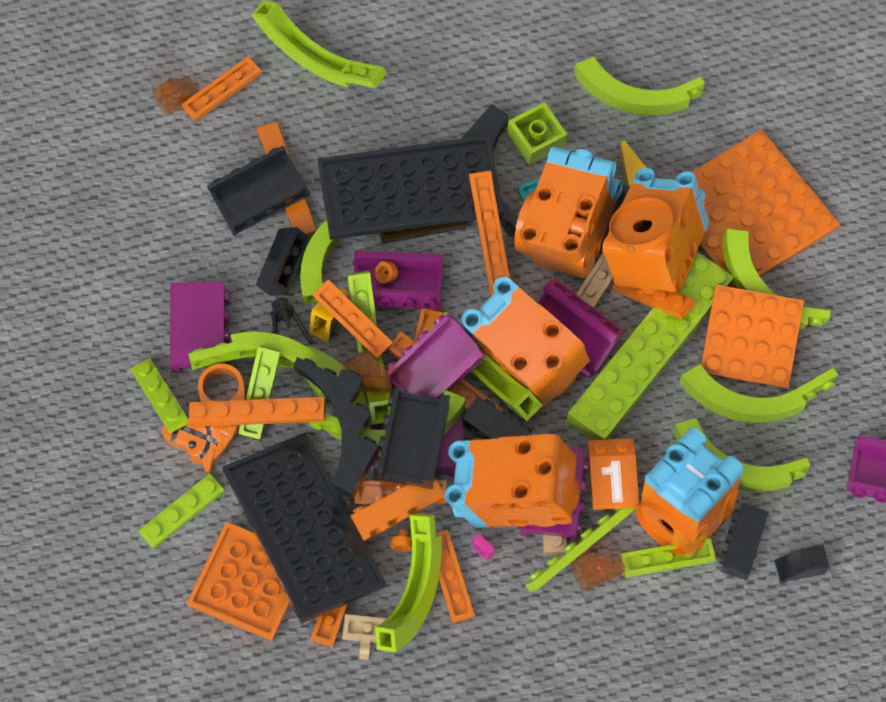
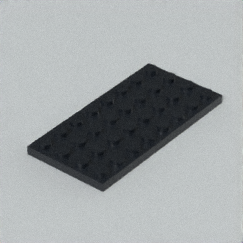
(404, 186)
(303, 528)

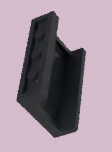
(258, 190)
(412, 439)

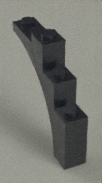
(493, 123)
(341, 392)

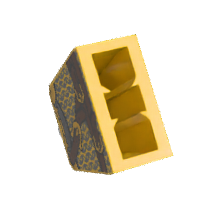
(322, 322)

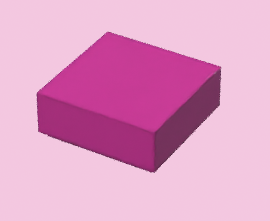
(483, 547)

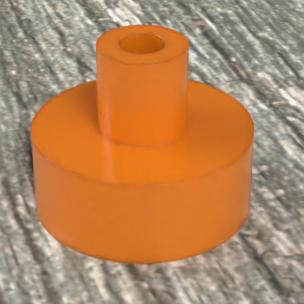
(386, 272)
(401, 542)

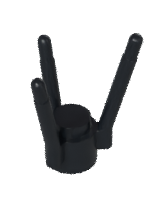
(282, 311)

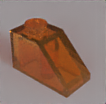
(173, 93)
(373, 374)
(595, 569)

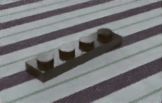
(399, 235)

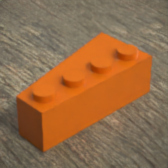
(394, 508)

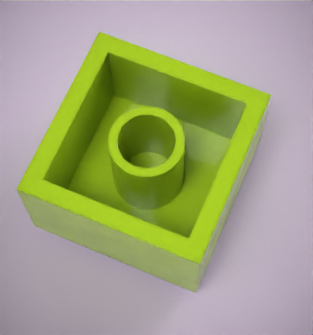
(536, 133)

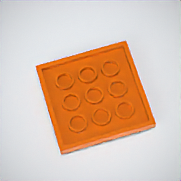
(752, 336)
(240, 585)

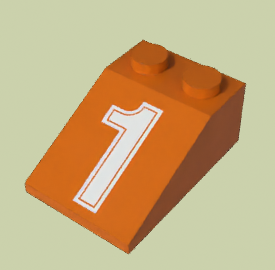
(613, 473)

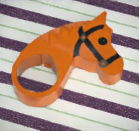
(207, 443)

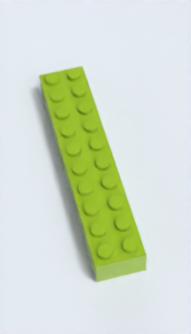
(645, 356)

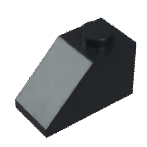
(802, 564)

